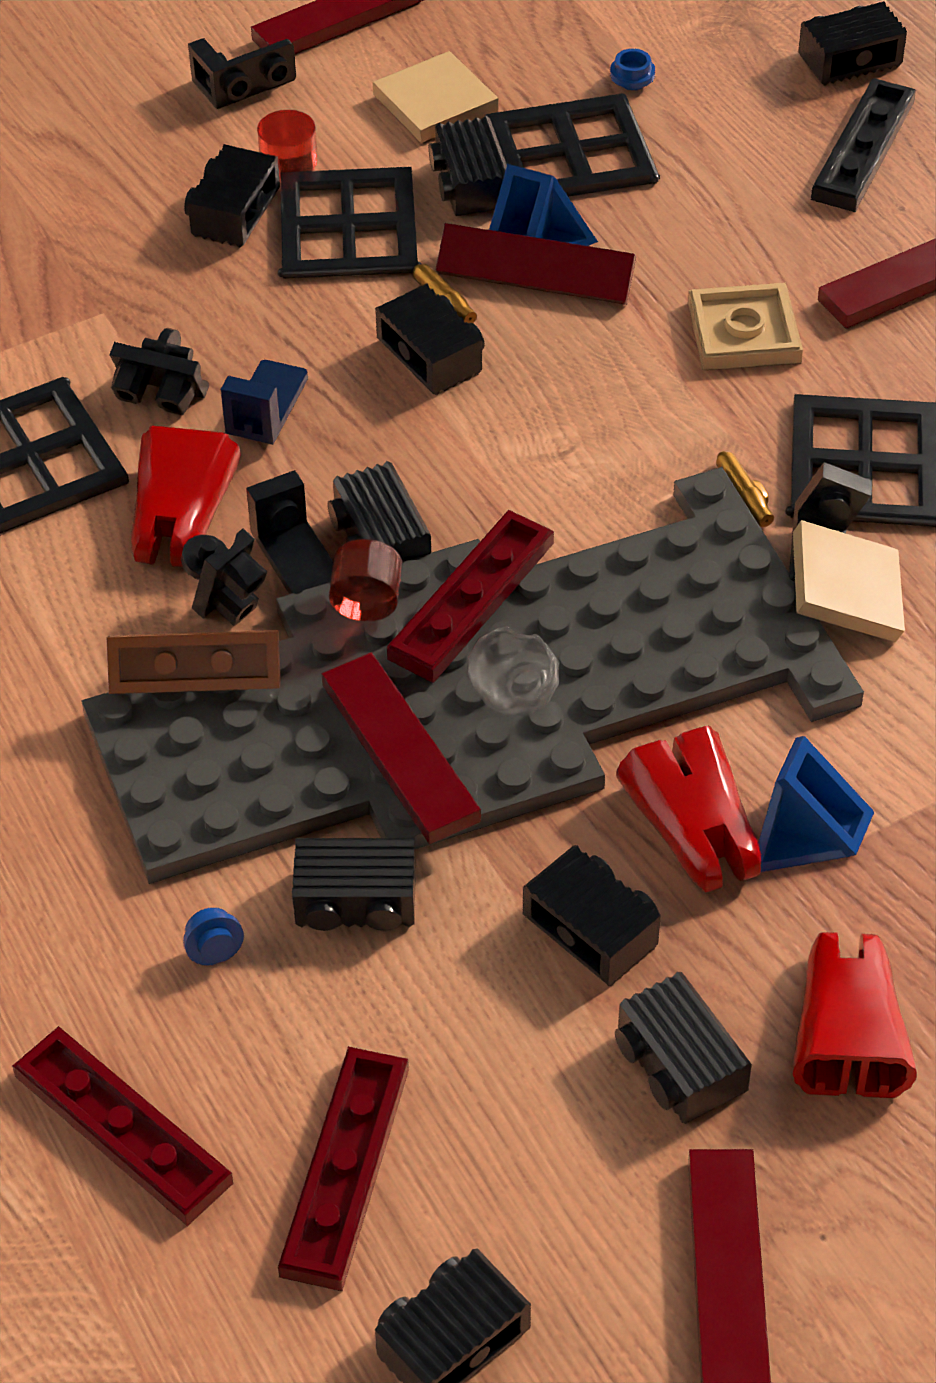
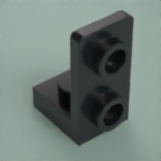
(242, 76)
(830, 501)
(284, 534)

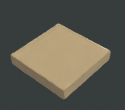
(434, 93)
(744, 326)
(848, 581)

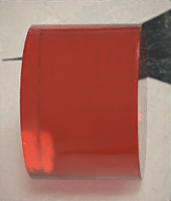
(290, 138)
(365, 580)

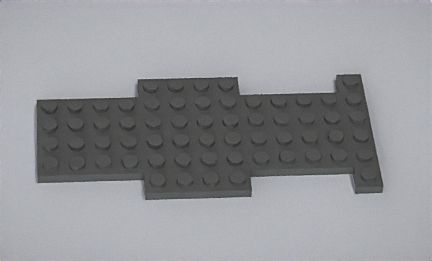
(638, 640)

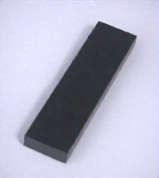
(863, 145)

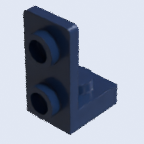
(261, 405)

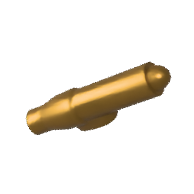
(424, 274)
(750, 490)

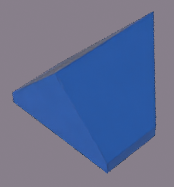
(539, 208)
(811, 813)

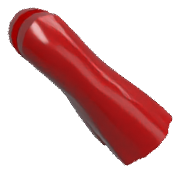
(179, 487)
(693, 805)
(850, 1017)

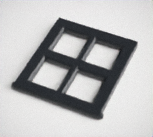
(573, 149)
(348, 179)
(82, 430)
(864, 459)

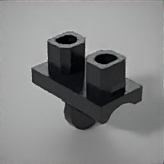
(158, 364)
(224, 575)

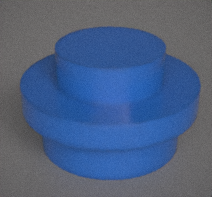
(632, 69)
(212, 936)

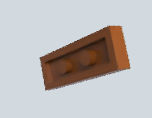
(193, 662)

